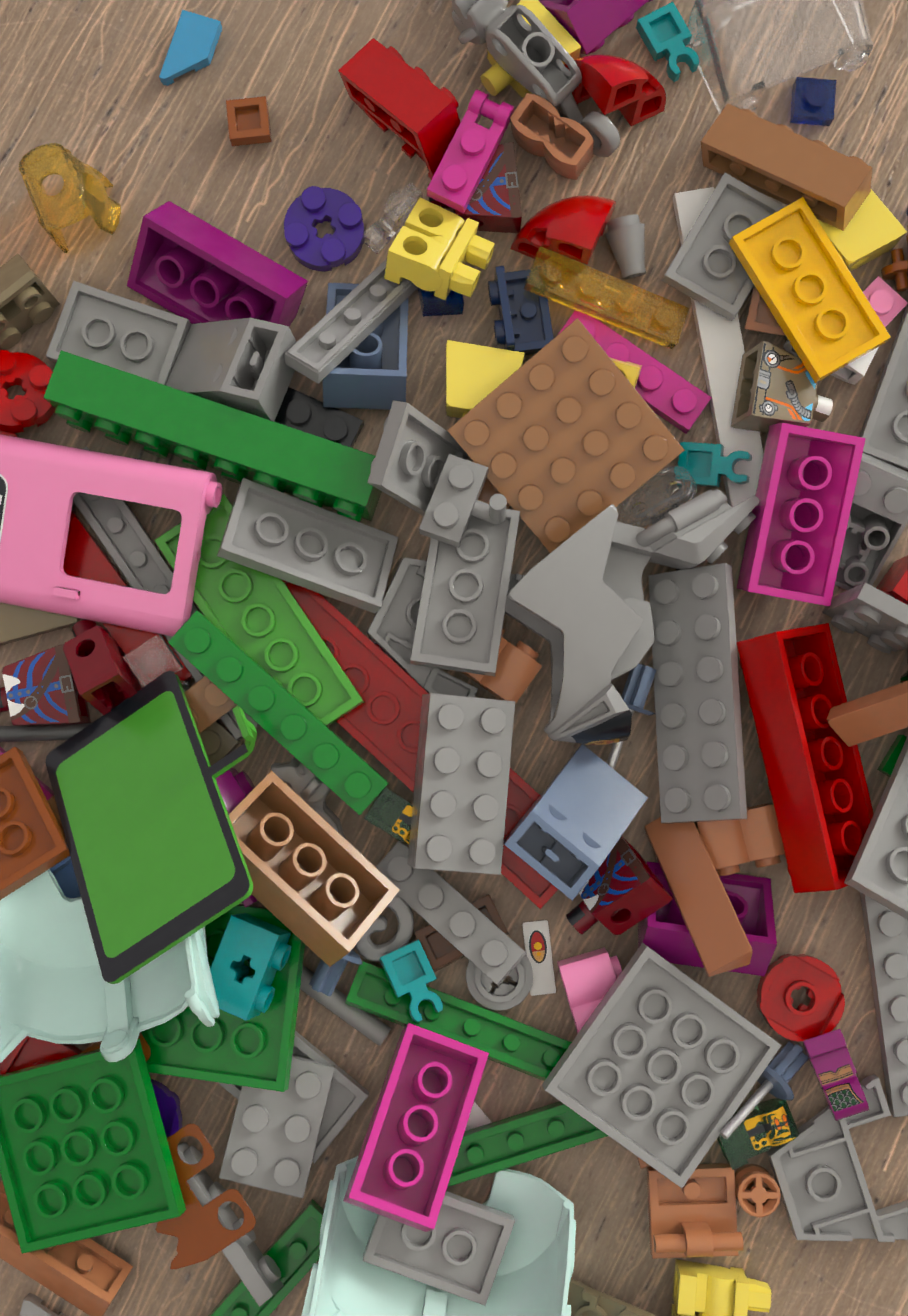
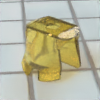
(81, 195)

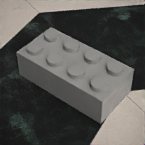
(461, 784)

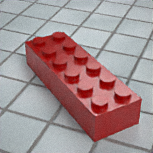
(809, 769)

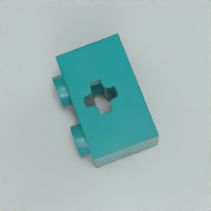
(268, 950)

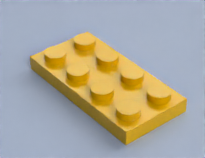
(809, 289)

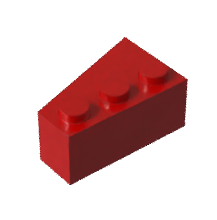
(402, 101)

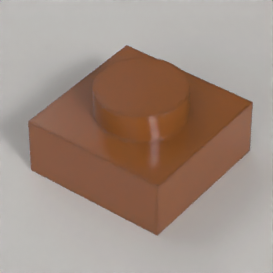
(248, 121)

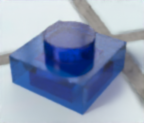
(813, 101)
(437, 307)

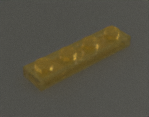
(606, 298)

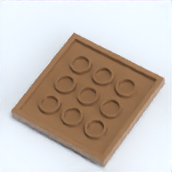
(566, 437)

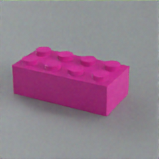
(417, 1128)

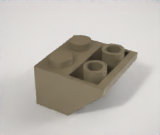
(22, 301)

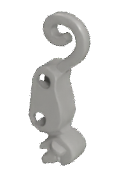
(532, 59)
(314, 793)

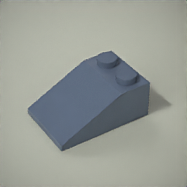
(376, 368)

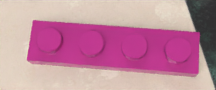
(658, 385)

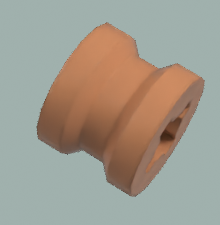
(762, 1197)

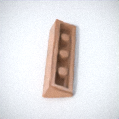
(871, 715)
(700, 896)

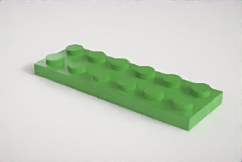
(266, 623)

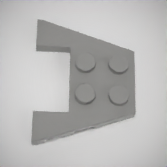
(396, 623)
(825, 1182)

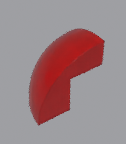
(619, 85)
(566, 227)

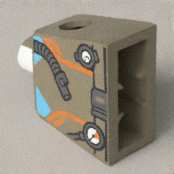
(776, 390)

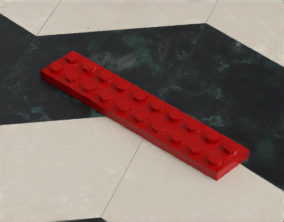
(390, 722)

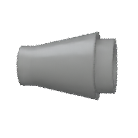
(627, 243)

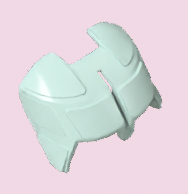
(57, 988)
(529, 1280)

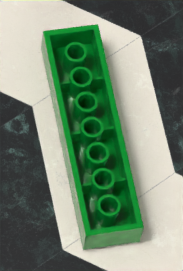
(211, 436)

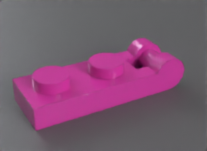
(469, 152)

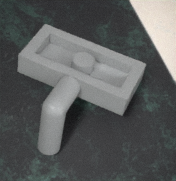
(457, 500)

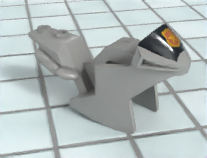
(594, 610)

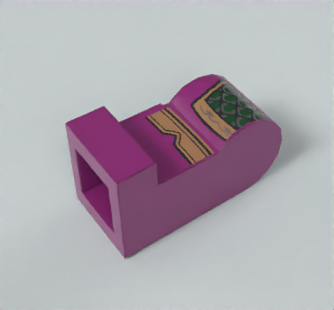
(836, 1074)

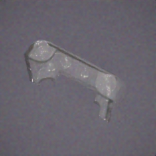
(767, 42)

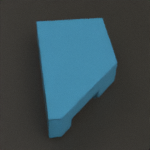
(190, 46)

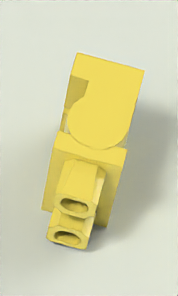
(435, 249)
(716, 1291)

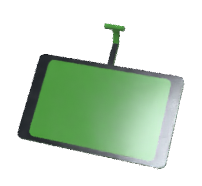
(148, 826)

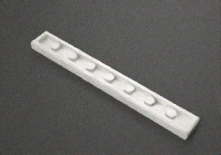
(721, 359)

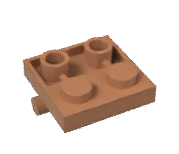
(694, 1218)

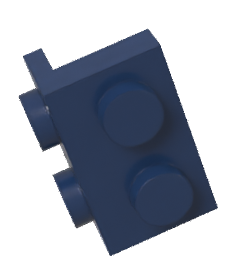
(523, 314)

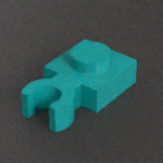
(666, 37)
(707, 463)
(409, 973)

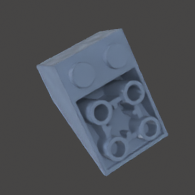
(575, 822)

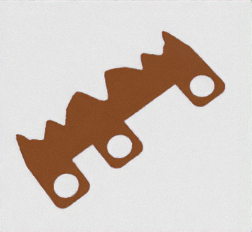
(198, 1228)

